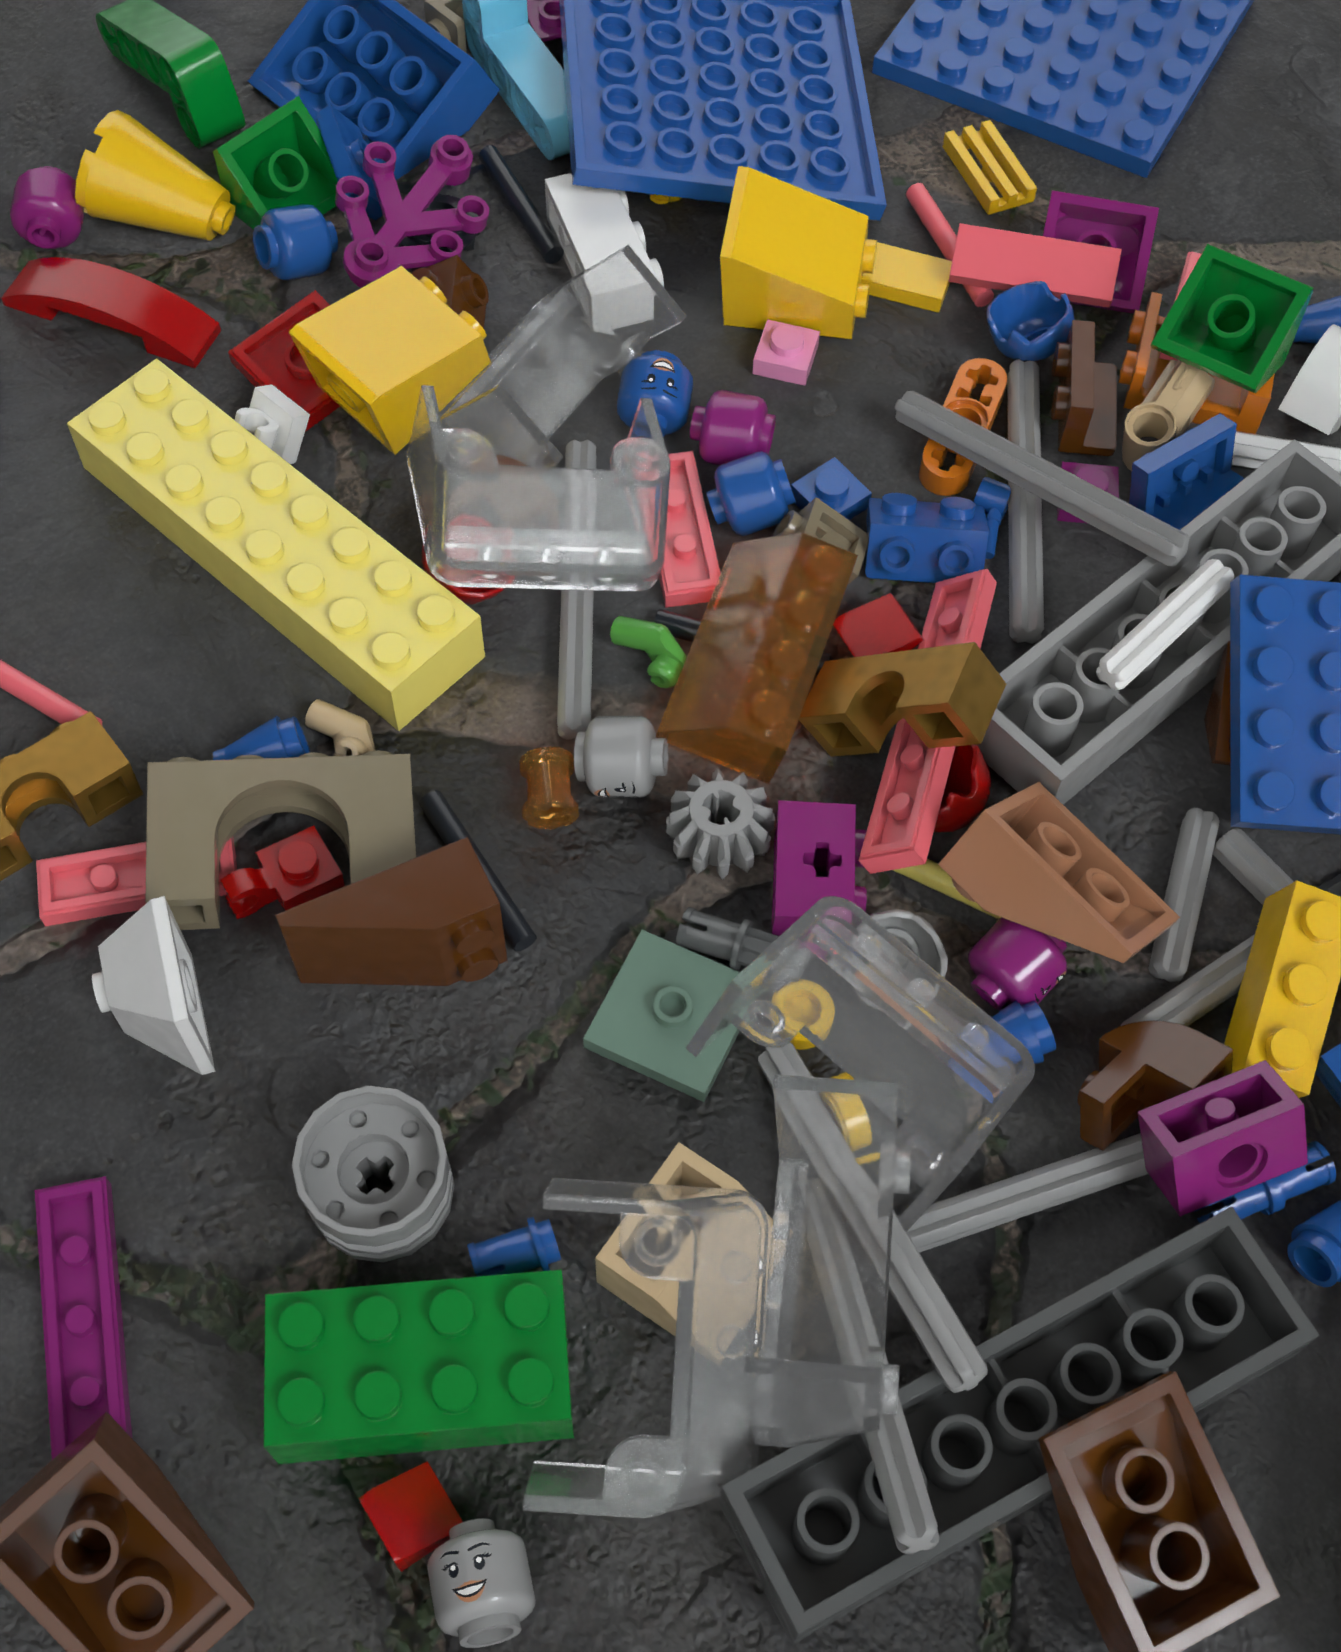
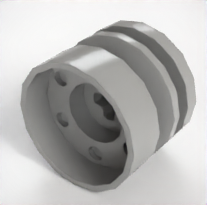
(381, 1136)

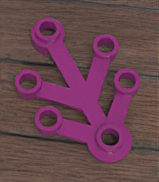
(448, 165)

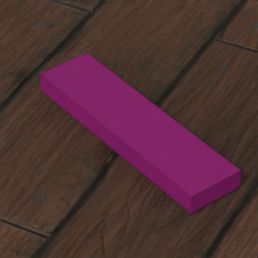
(81, 1309)

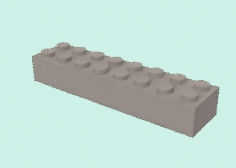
(1067, 724)

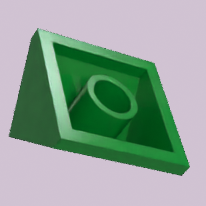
(277, 165)
(1234, 319)

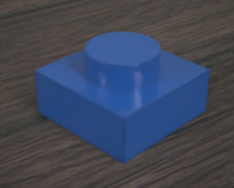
(833, 486)

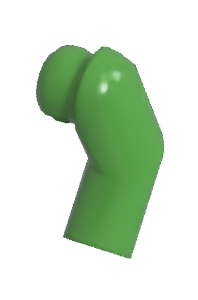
(658, 644)

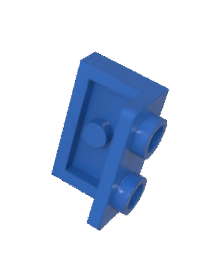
(1186, 473)
(924, 538)

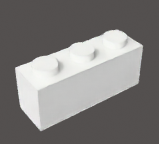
(593, 224)

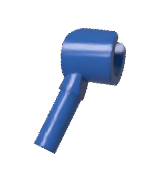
(994, 498)

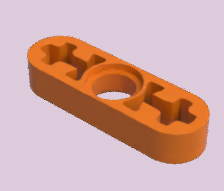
(980, 412)

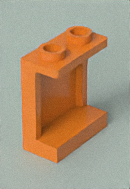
(1144, 367)

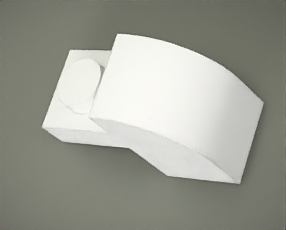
(1317, 387)

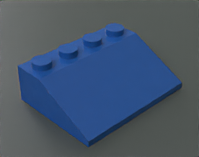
(378, 71)

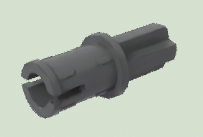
(722, 938)

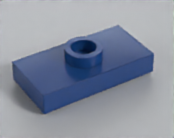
(346, 152)

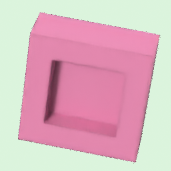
(786, 352)

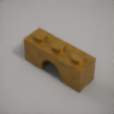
(938, 690)
(69, 767)

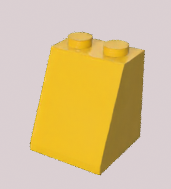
(793, 258)
(385, 345)

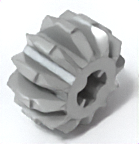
(736, 841)

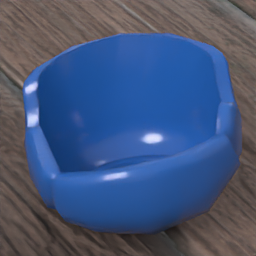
(1029, 321)

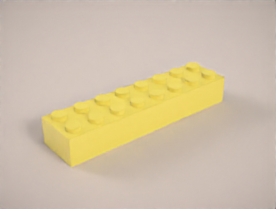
(279, 543)

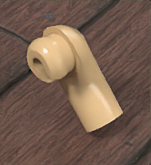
(349, 731)

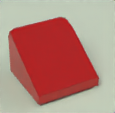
(877, 628)
(411, 1514)

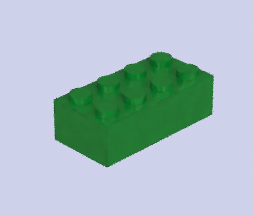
(416, 1367)

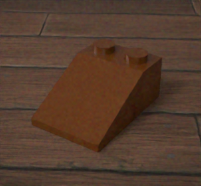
(403, 926)
(1153, 1522)
(115, 1554)

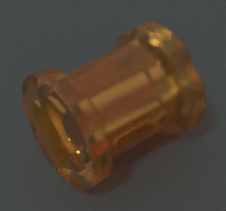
(548, 788)

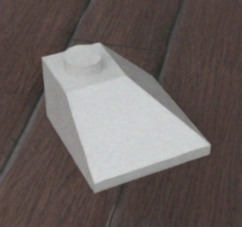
(154, 986)

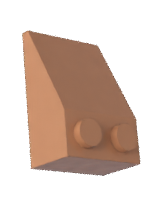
(1055, 876)

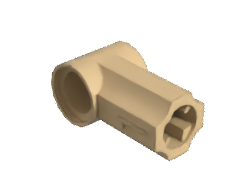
(1165, 410)

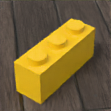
(1289, 985)

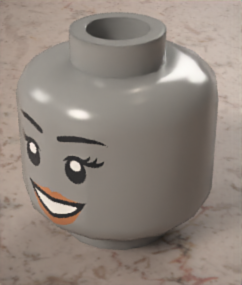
(620, 756)
(481, 1584)

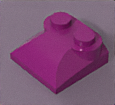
(1109, 225)

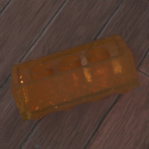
(757, 652)

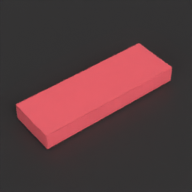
(1010, 258)
(690, 553)
(101, 882)

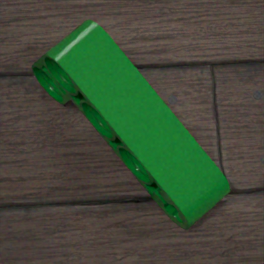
(178, 61)

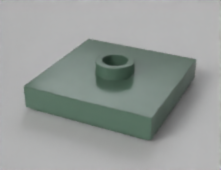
(657, 1010)

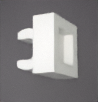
(275, 421)

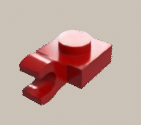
(289, 871)

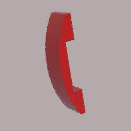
(116, 299)

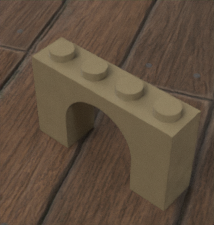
(204, 803)

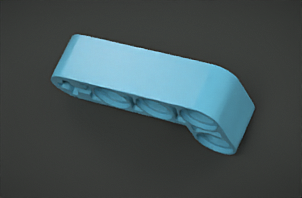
(521, 68)

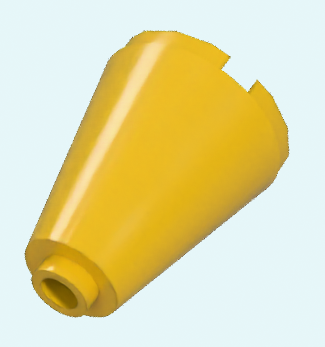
(149, 183)

